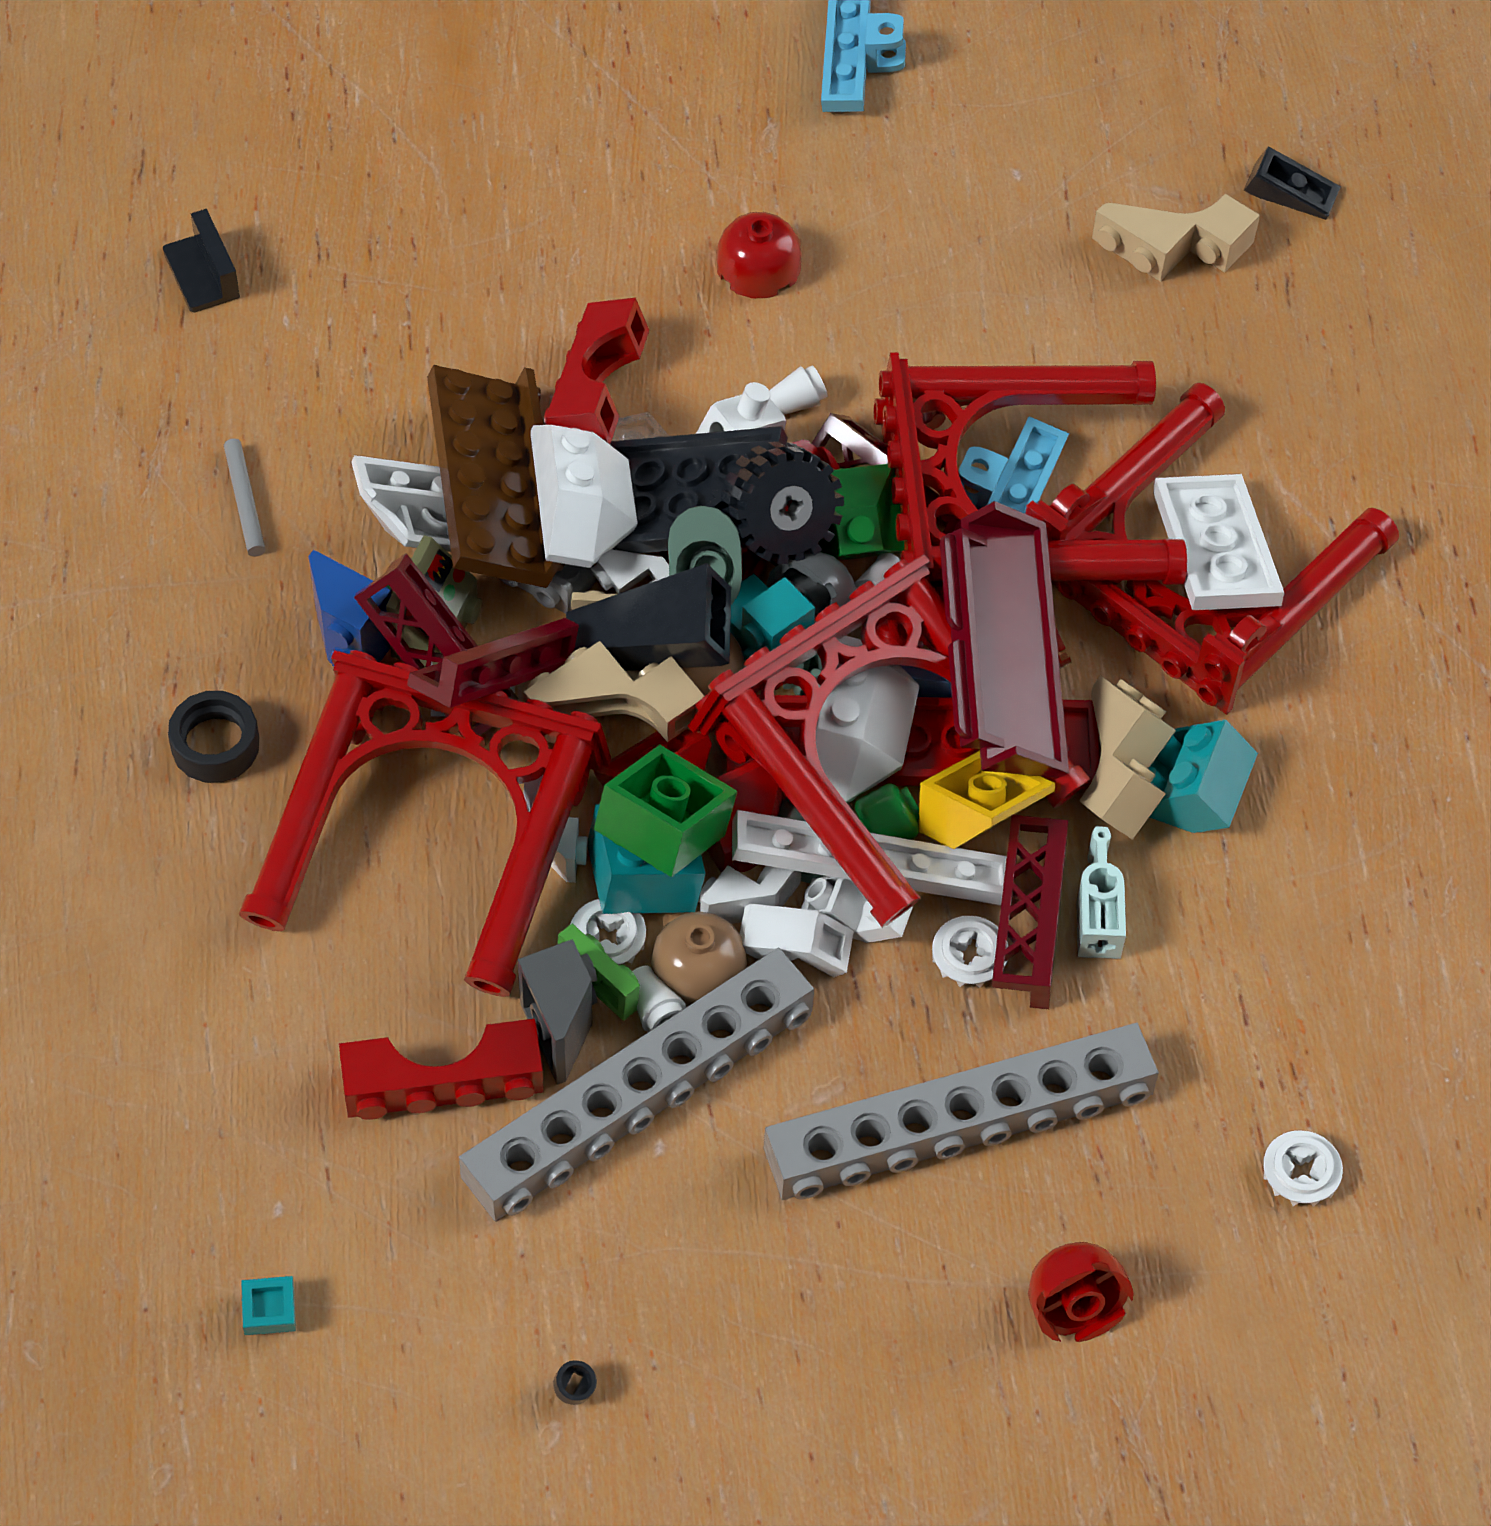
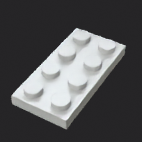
(1223, 542)

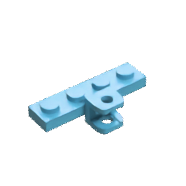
(854, 46)
(1022, 476)

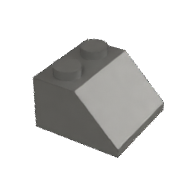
(560, 997)

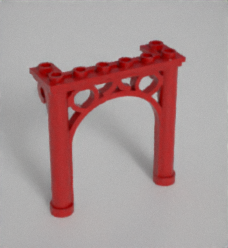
(919, 400)
(1229, 657)
(368, 686)
(753, 724)

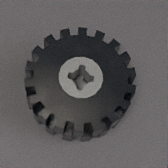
(763, 491)

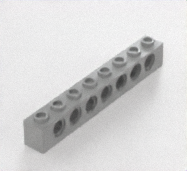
(768, 982)
(1117, 1052)

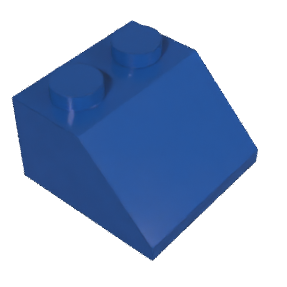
(340, 616)

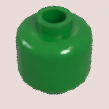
(889, 812)

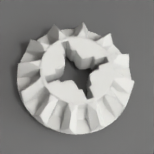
(630, 932)
(956, 936)
(1301, 1148)

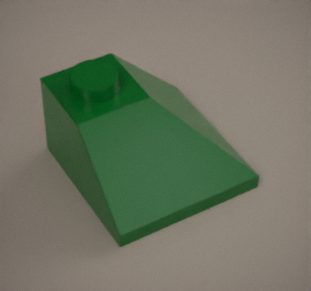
(867, 514)

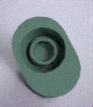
(707, 537)

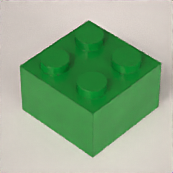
(665, 810)

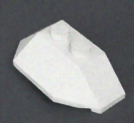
(581, 494)
(404, 499)
(866, 727)

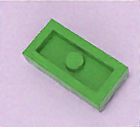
(615, 983)

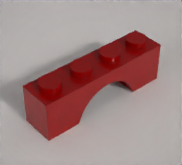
(605, 340)
(384, 1081)

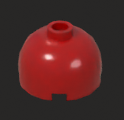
(759, 255)
(1078, 1291)

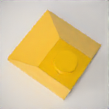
(970, 801)

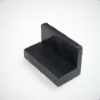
(202, 266)

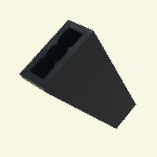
(666, 618)

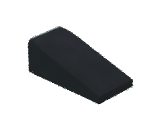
(1291, 184)

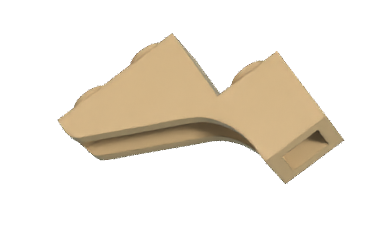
(1161, 239)
(599, 686)
(1130, 742)

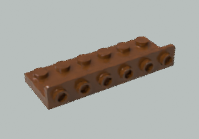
(490, 473)

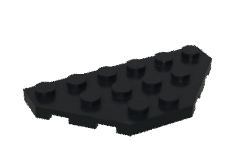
(682, 474)

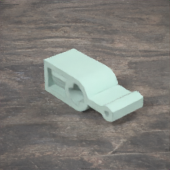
(1101, 914)

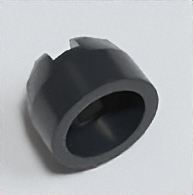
(583, 1389)

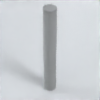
(244, 497)

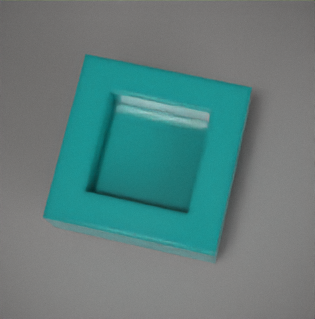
(268, 1305)

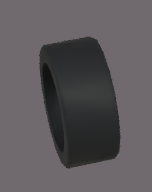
(221, 766)

